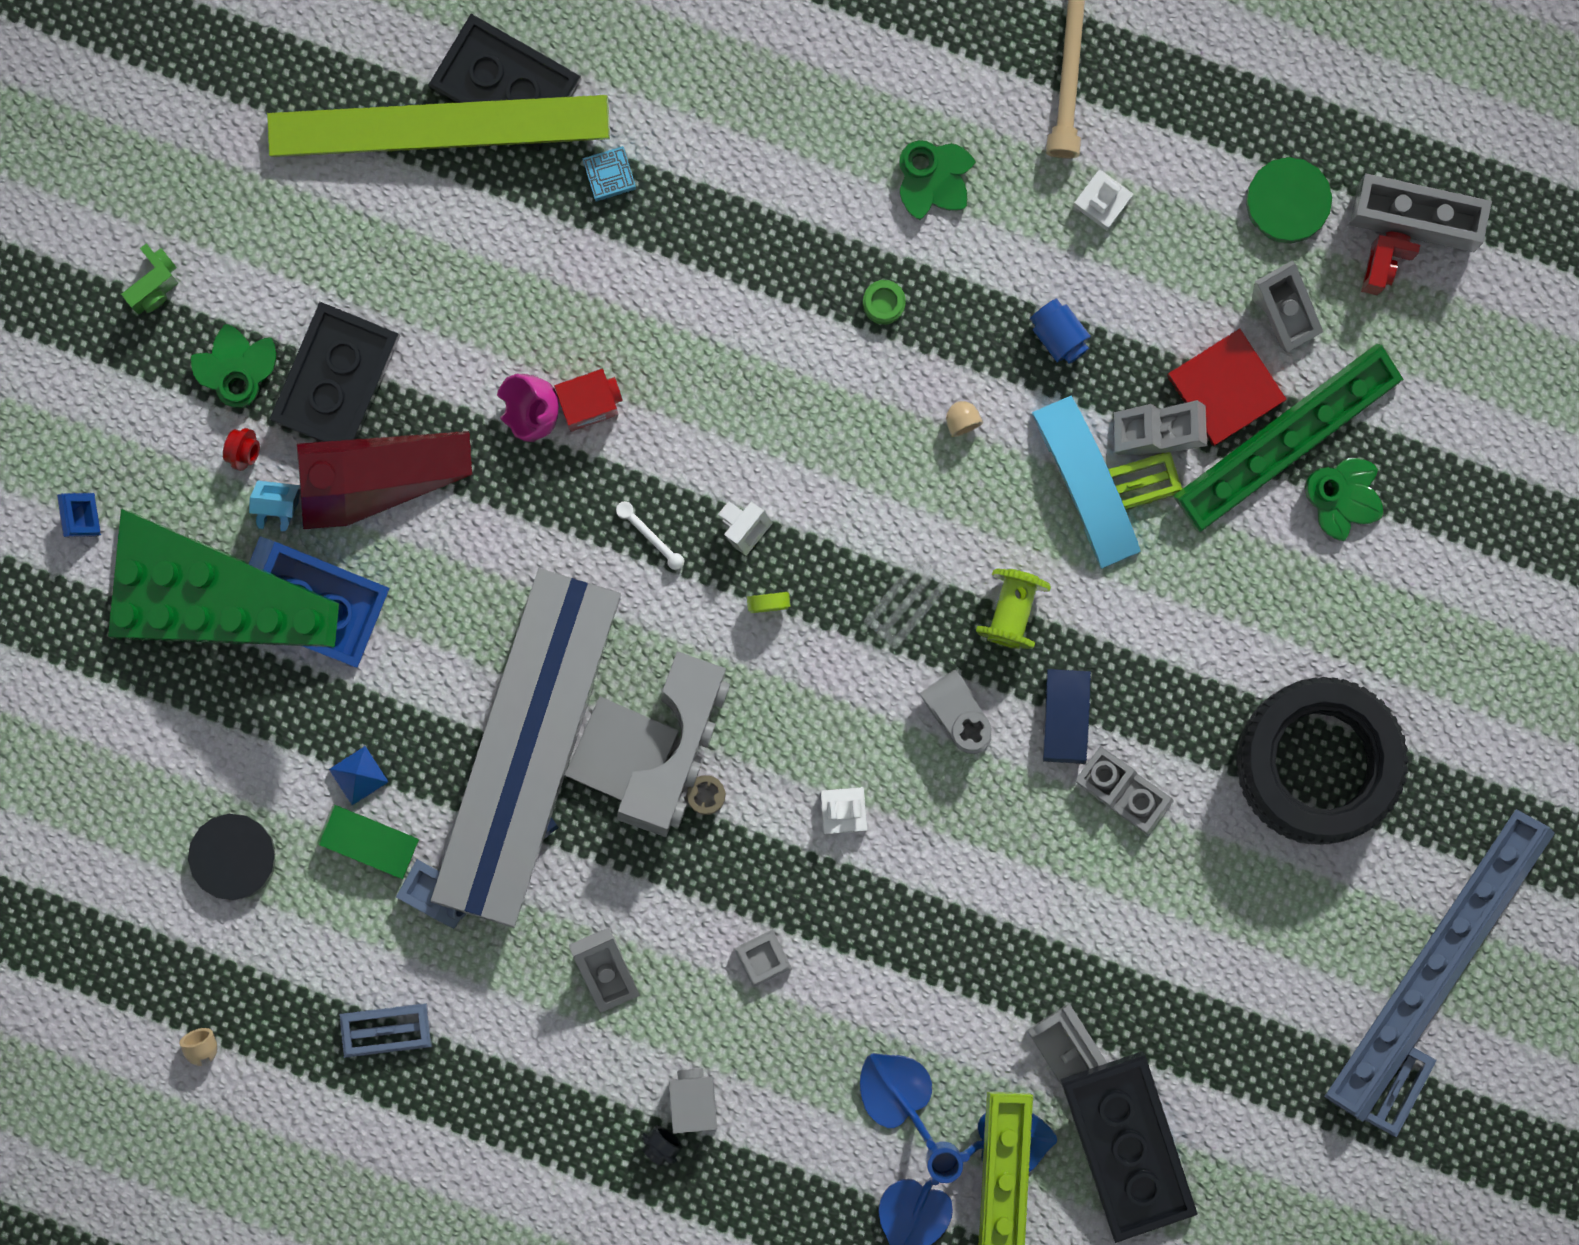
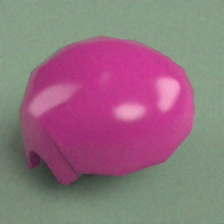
(530, 406)

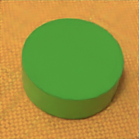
(884, 302)

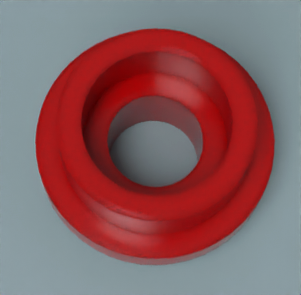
(241, 448)

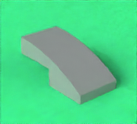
(1160, 430)

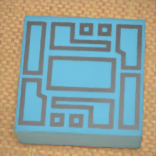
(609, 173)

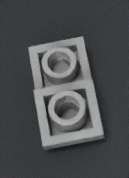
(1124, 790)

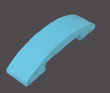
(1087, 481)

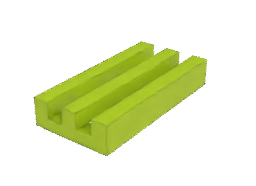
(1169, 474)

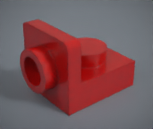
(1380, 266)

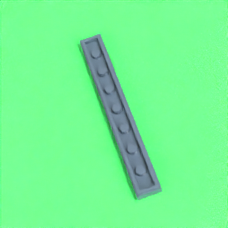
(1439, 965)

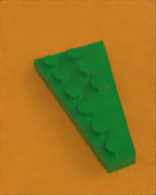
(195, 593)

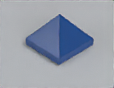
(78, 515)
(358, 775)

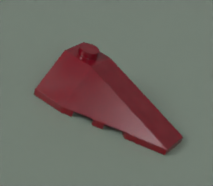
(367, 476)

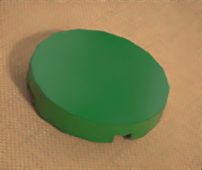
(1289, 200)

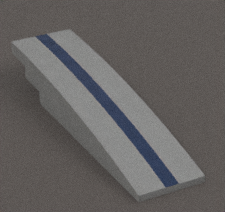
(526, 748)

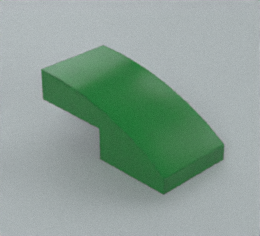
(367, 841)

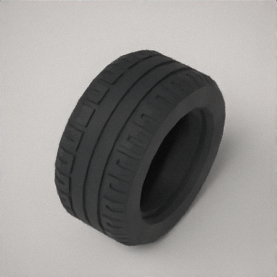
(1382, 745)

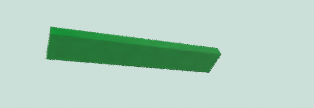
(1288, 437)

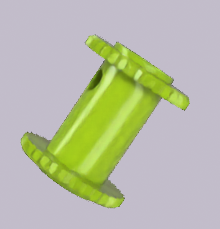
(1013, 613)

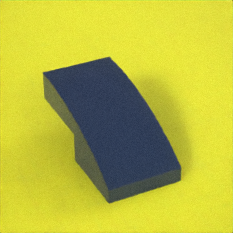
(1066, 716)

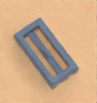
(422, 1026)
(1410, 1098)

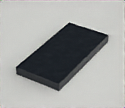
(1129, 1146)

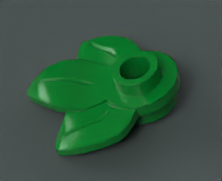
(937, 183)
(233, 361)
(1351, 496)

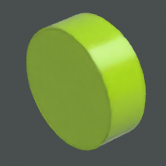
(768, 602)

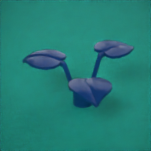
(909, 1212)

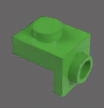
(151, 289)

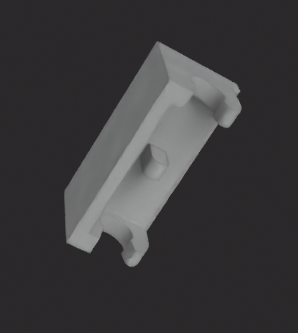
(1065, 1043)

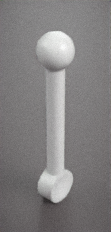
(625, 511)

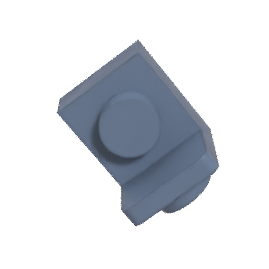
(418, 891)

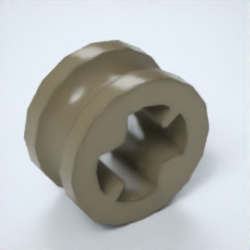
(719, 797)

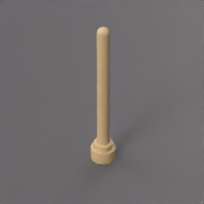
(1064, 140)

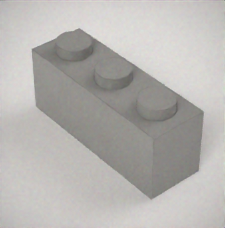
(1420, 212)

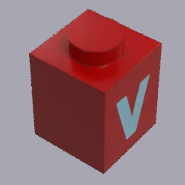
(588, 399)

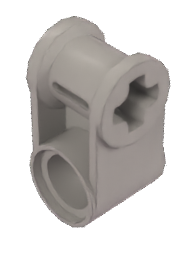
(954, 707)

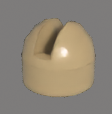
(962, 418)
(199, 1045)

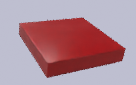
(1230, 384)

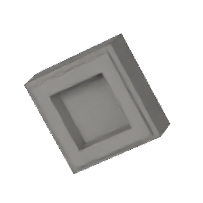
(762, 958)

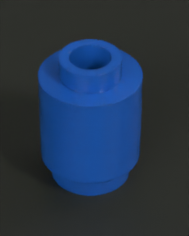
(1060, 331)

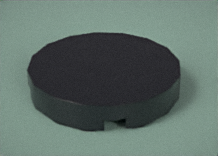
(232, 857)

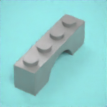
(655, 794)

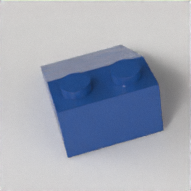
(358, 597)

